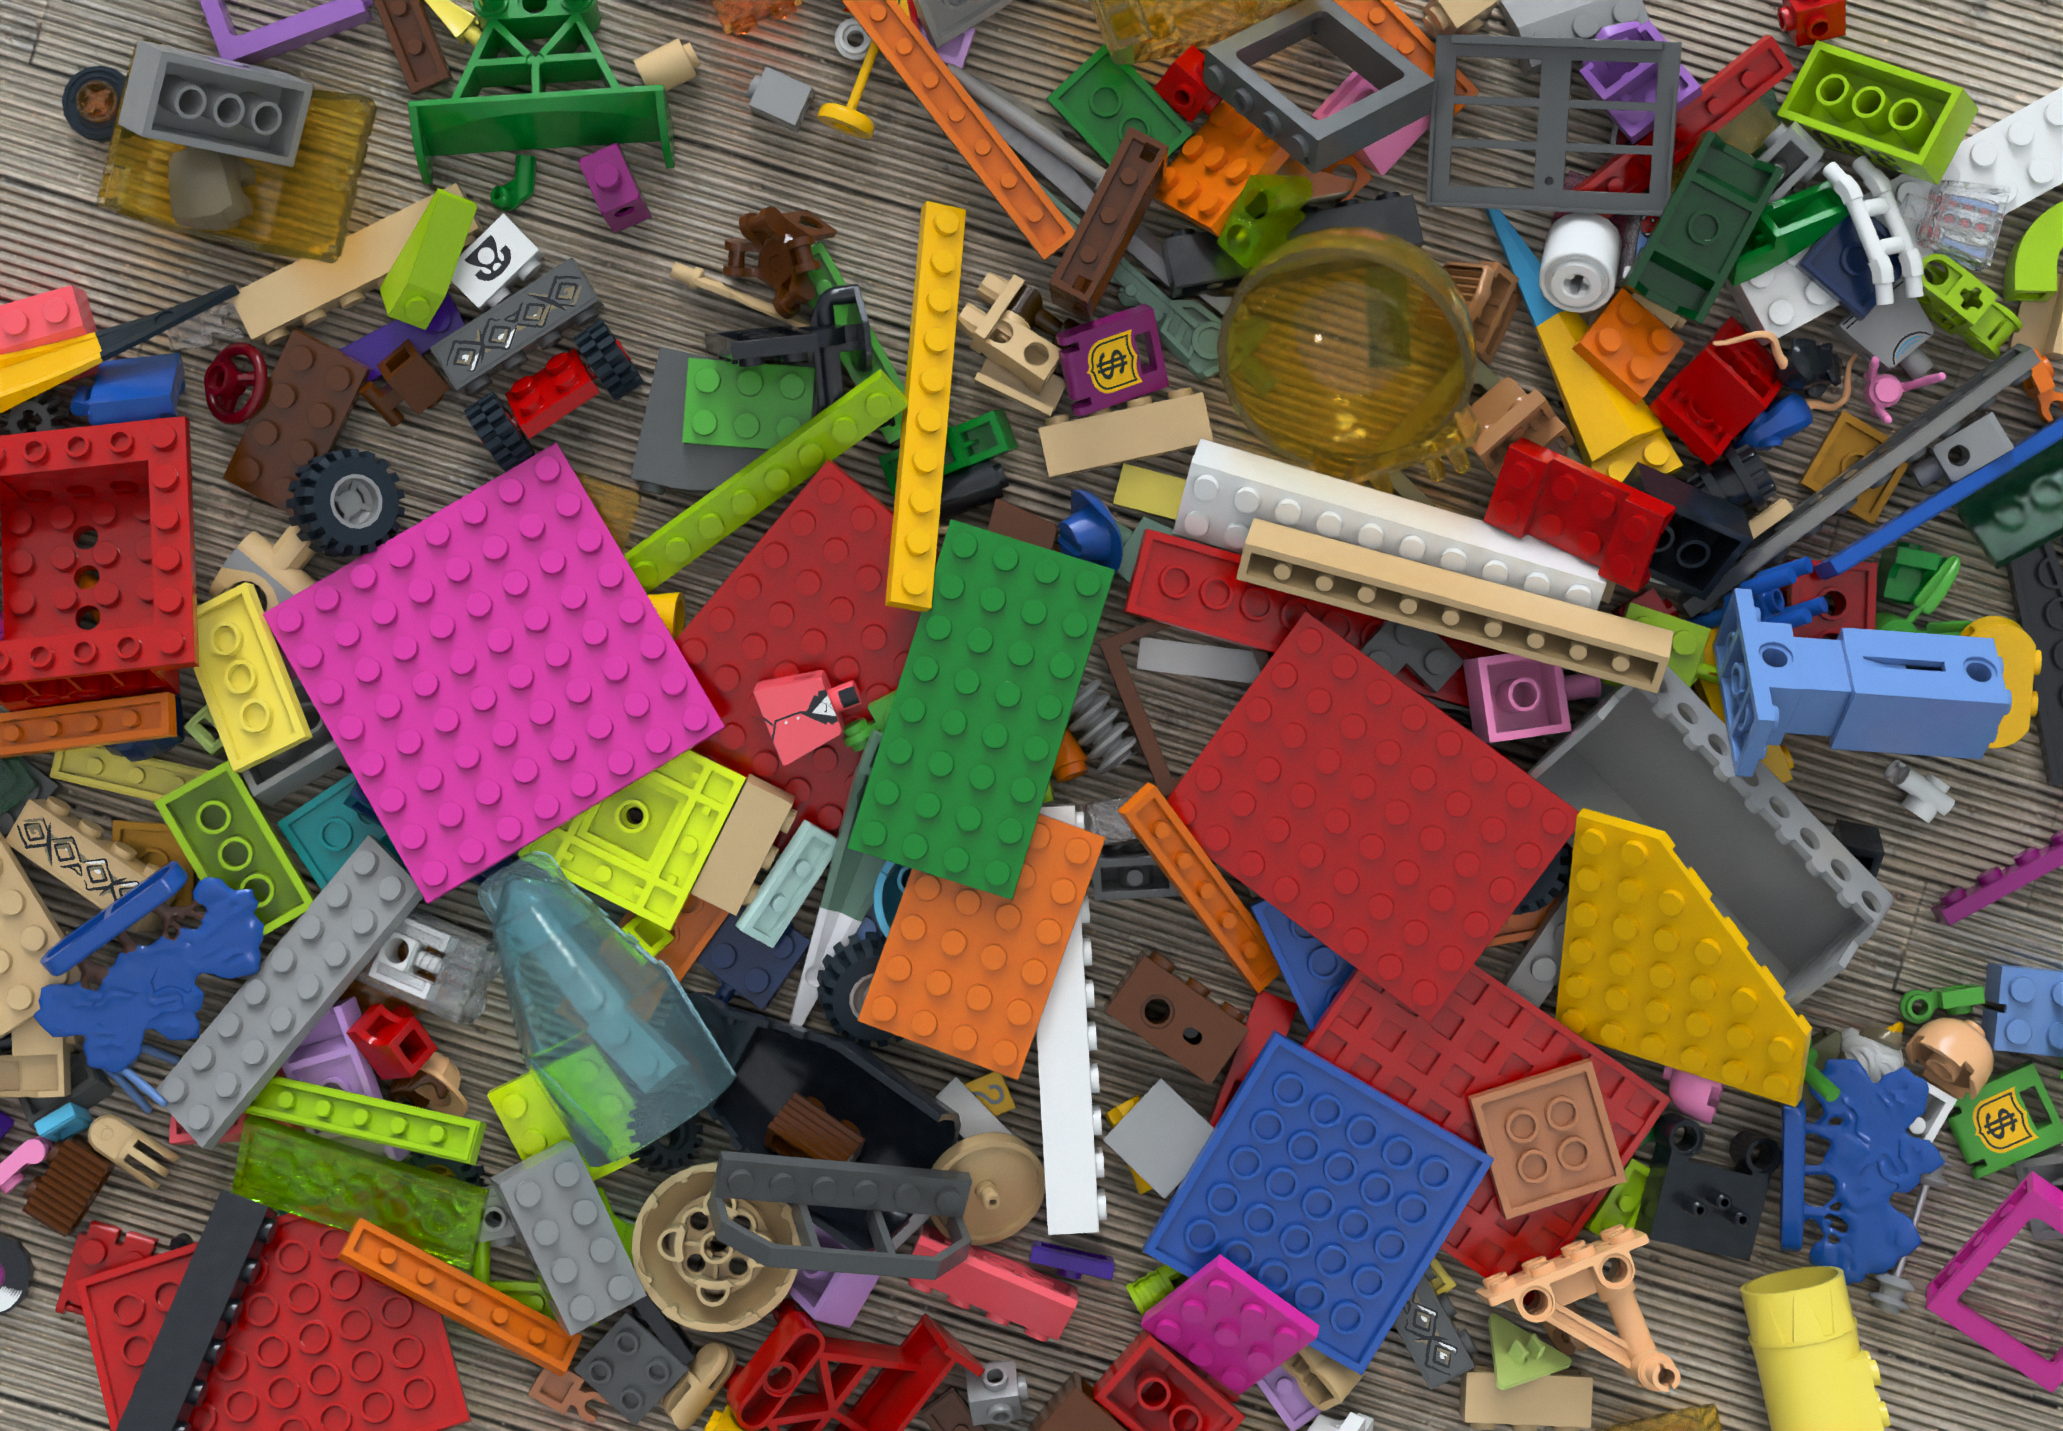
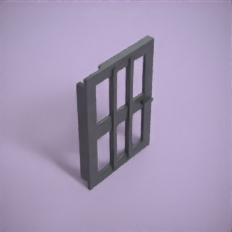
(1553, 124)

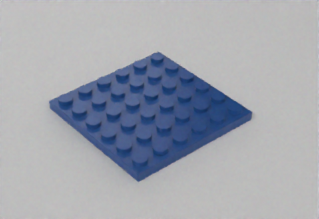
(1321, 1197)

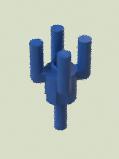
(1770, 599)

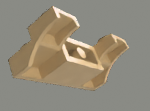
(37, 1062)

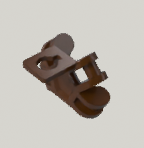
(782, 259)

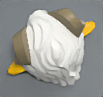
(1874, 1048)

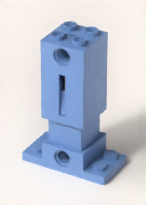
(1858, 690)

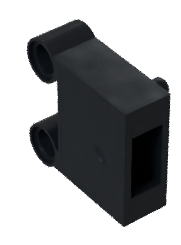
(1704, 1201)

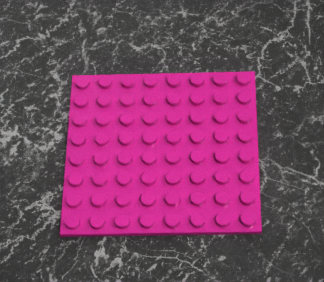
(493, 672)

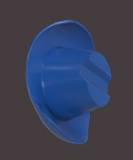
(1091, 531)

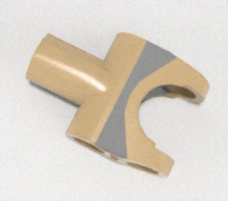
(271, 567)

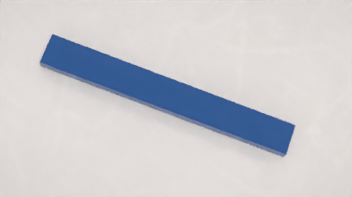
(1939, 502)

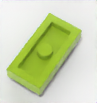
(1621, 1201)

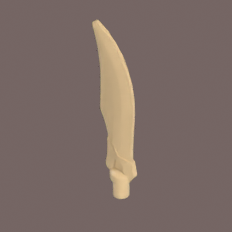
(695, 278)

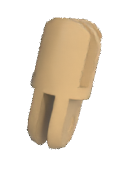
(120, 1141)
(699, 1384)

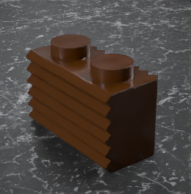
(808, 1131)
(68, 1185)

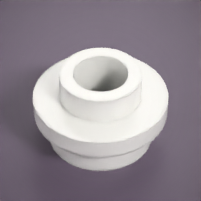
(842, 35)

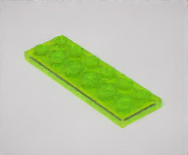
(343, 1183)

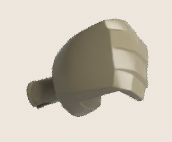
(208, 189)

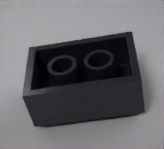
(1699, 539)

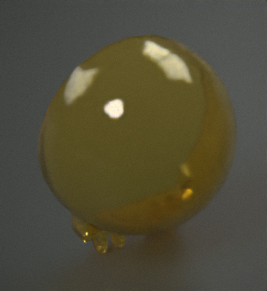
(1352, 356)

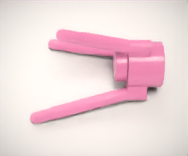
(1886, 390)

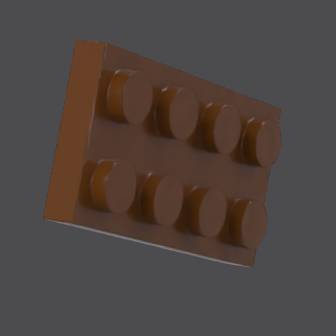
(298, 419)

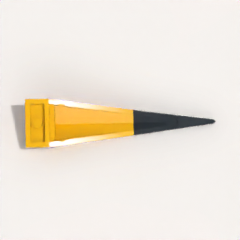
(46, 366)

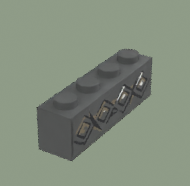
(517, 327)
(1432, 1336)

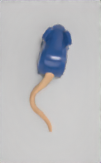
(1788, 417)

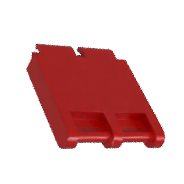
(99, 1252)

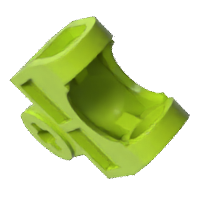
(1967, 312)

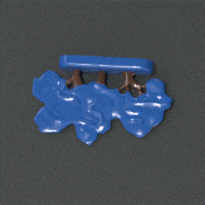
(152, 982)

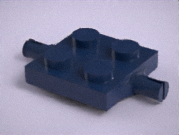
(749, 966)

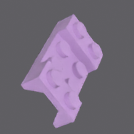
(334, 1061)

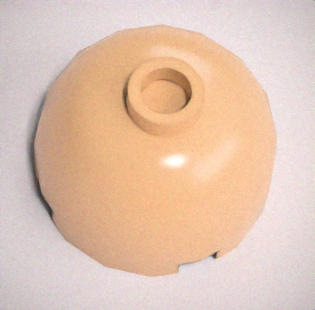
(1954, 1055)

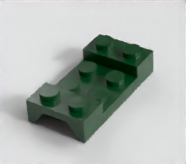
(1702, 228)

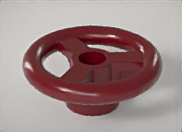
(228, 383)

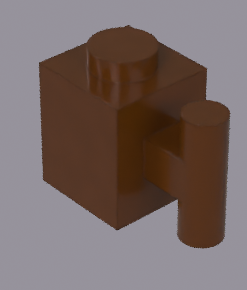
(409, 379)

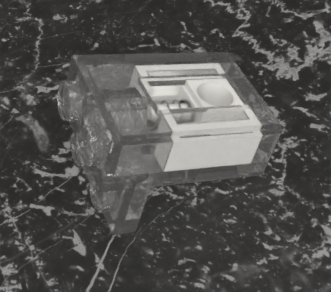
(462, 976)

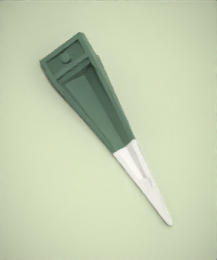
(847, 890)

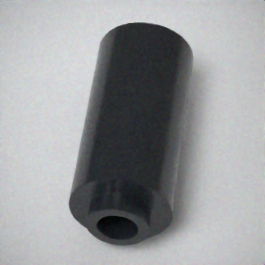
(971, 488)

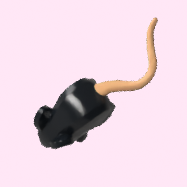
(1801, 367)

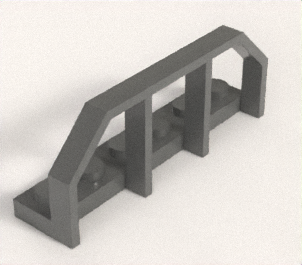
(843, 1186)

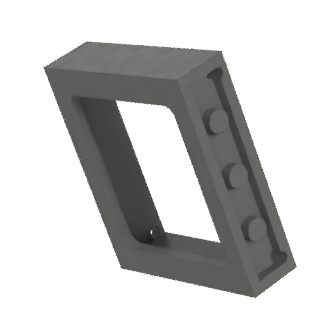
(1402, 95)

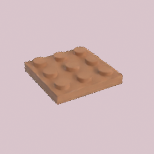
(1547, 1138)

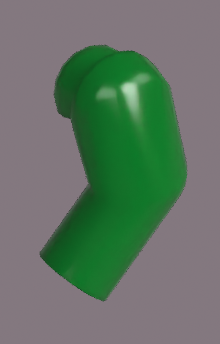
(519, 188)

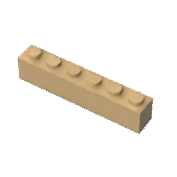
(311, 288)

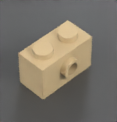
(1457, 16)

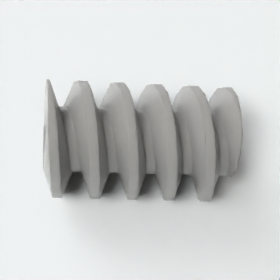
(1100, 728)

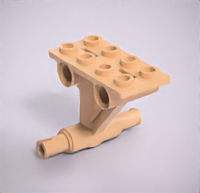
(1579, 1275)

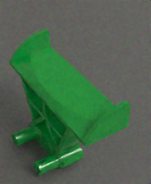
(537, 118)

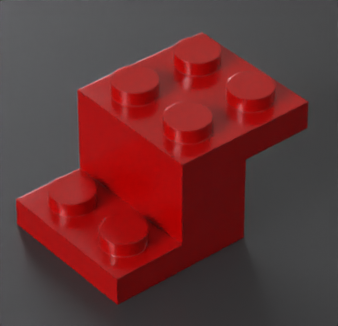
(1717, 392)

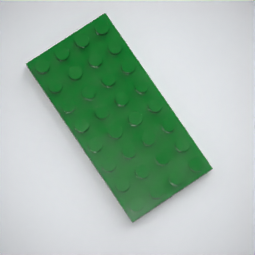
(981, 709)

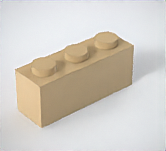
(745, 845)
(1552, 1400)

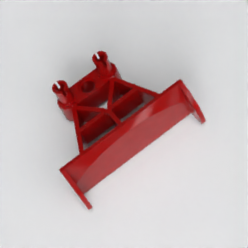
(888, 1403)

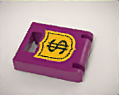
(1107, 361)

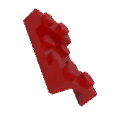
(1578, 512)

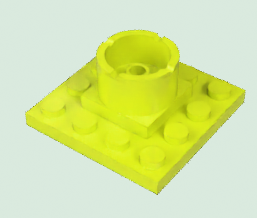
(651, 862)

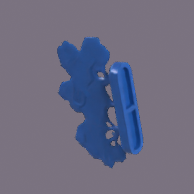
(1867, 1163)

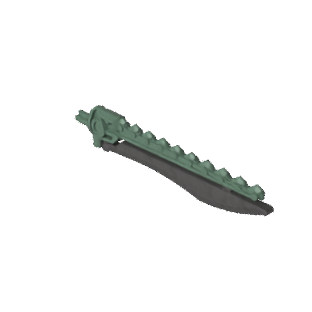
(1182, 325)

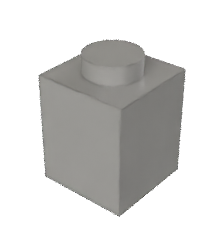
(780, 98)

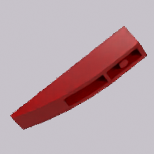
(1265, 1015)

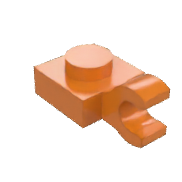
(2040, 387)

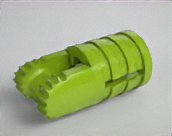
(1154, 1287)

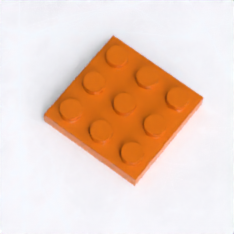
(1214, 168)

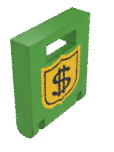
(1999, 1125)

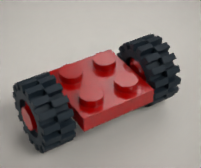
(552, 394)

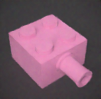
(1522, 696)

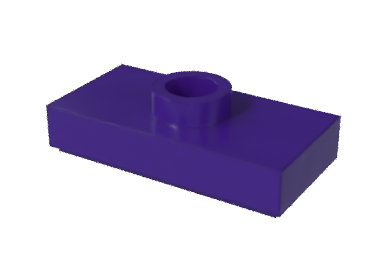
(1071, 1261)

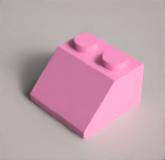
(1386, 151)

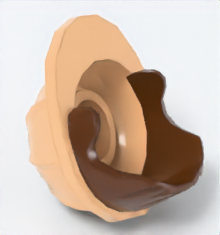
(433, 1086)

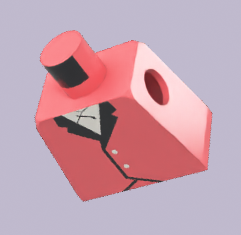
(804, 711)

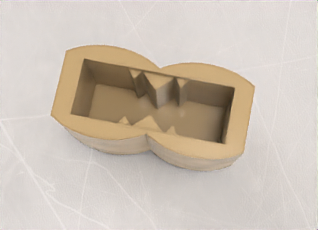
(1321, 1377)

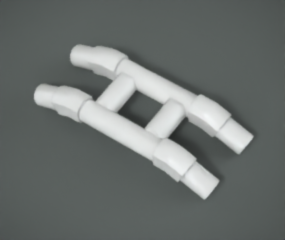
(1875, 249)

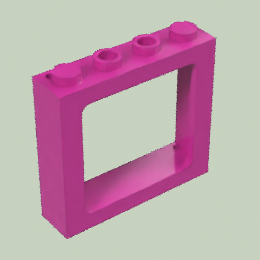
(2029, 1200)

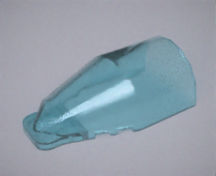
(597, 1015)

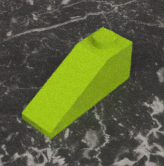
(428, 260)

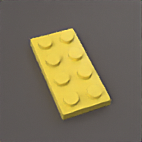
(246, 680)

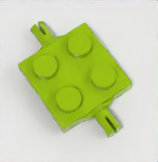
(1686, 648)

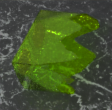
(1257, 195)

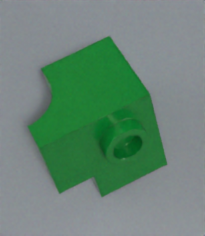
(1905, 572)

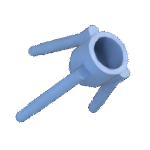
(141, 1083)

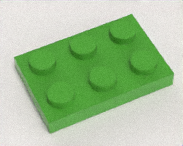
(745, 404)

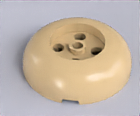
(715, 1295)

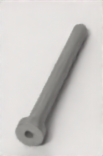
(1029, 126)

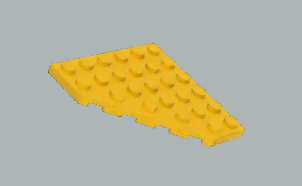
(1663, 970)

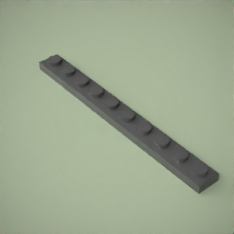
(1870, 471)

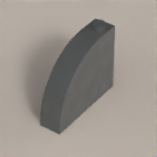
(660, 454)

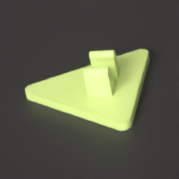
(1521, 1355)

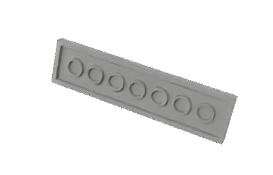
(289, 992)

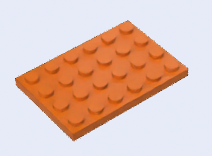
(979, 967)

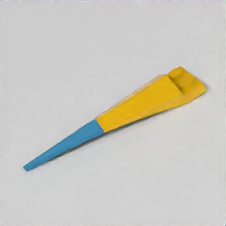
(1605, 423)

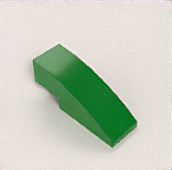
(1787, 229)
(965, 445)

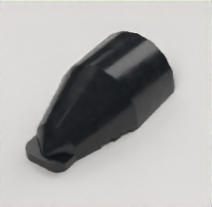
(780, 1058)

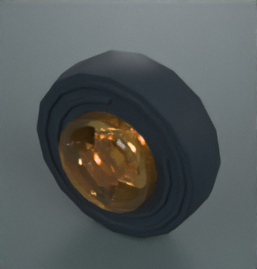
(87, 95)

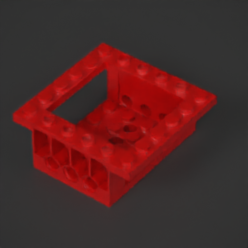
(138, 496)

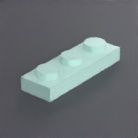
(788, 884)

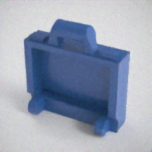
(132, 390)

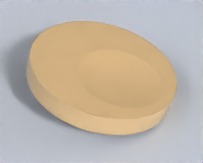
(1004, 1186)

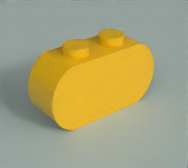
(2020, 665)

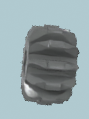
(38, 405)

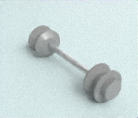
(1894, 1286)

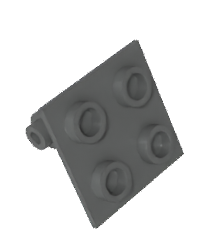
(631, 1368)

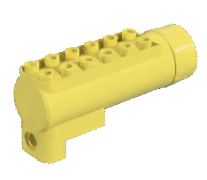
(1811, 1353)

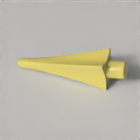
(458, 21)

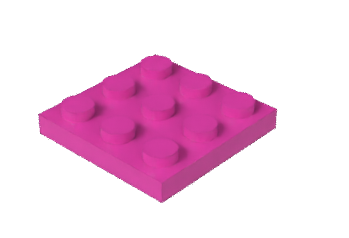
(1230, 1325)

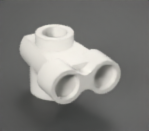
(1925, 794)

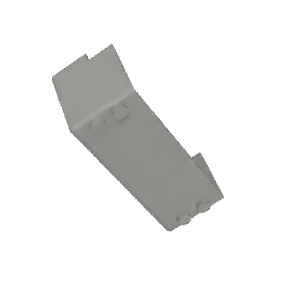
(1746, 837)

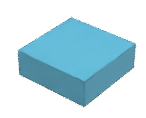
(63, 1122)

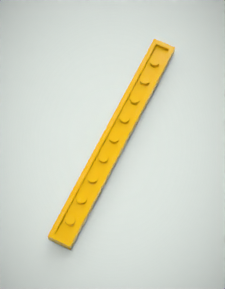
(928, 400)

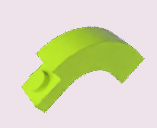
(2033, 260)

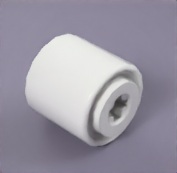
(1580, 262)

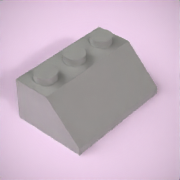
(1565, 19)
(299, 765)

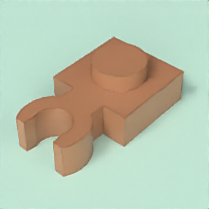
(565, 1391)

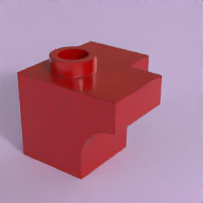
(392, 1041)

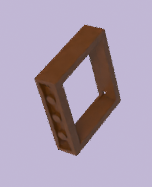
(1109, 224)
(1133, 704)

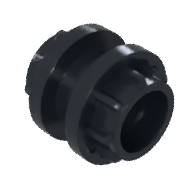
(1737, 480)

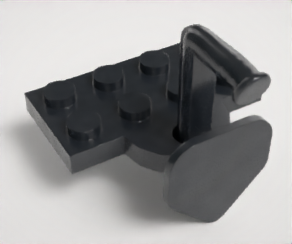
(822, 338)

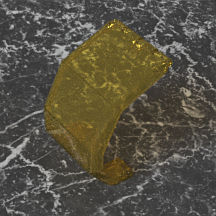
(295, 208)

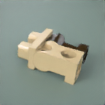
(1007, 332)

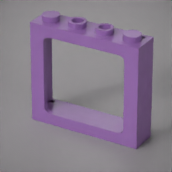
(285, 33)

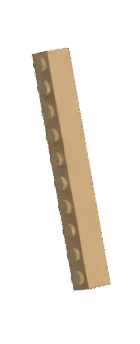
(1456, 605)

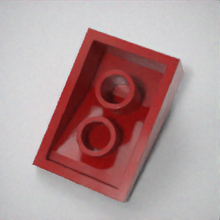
(1162, 1391)

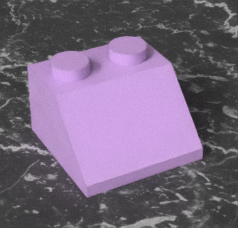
(832, 1295)

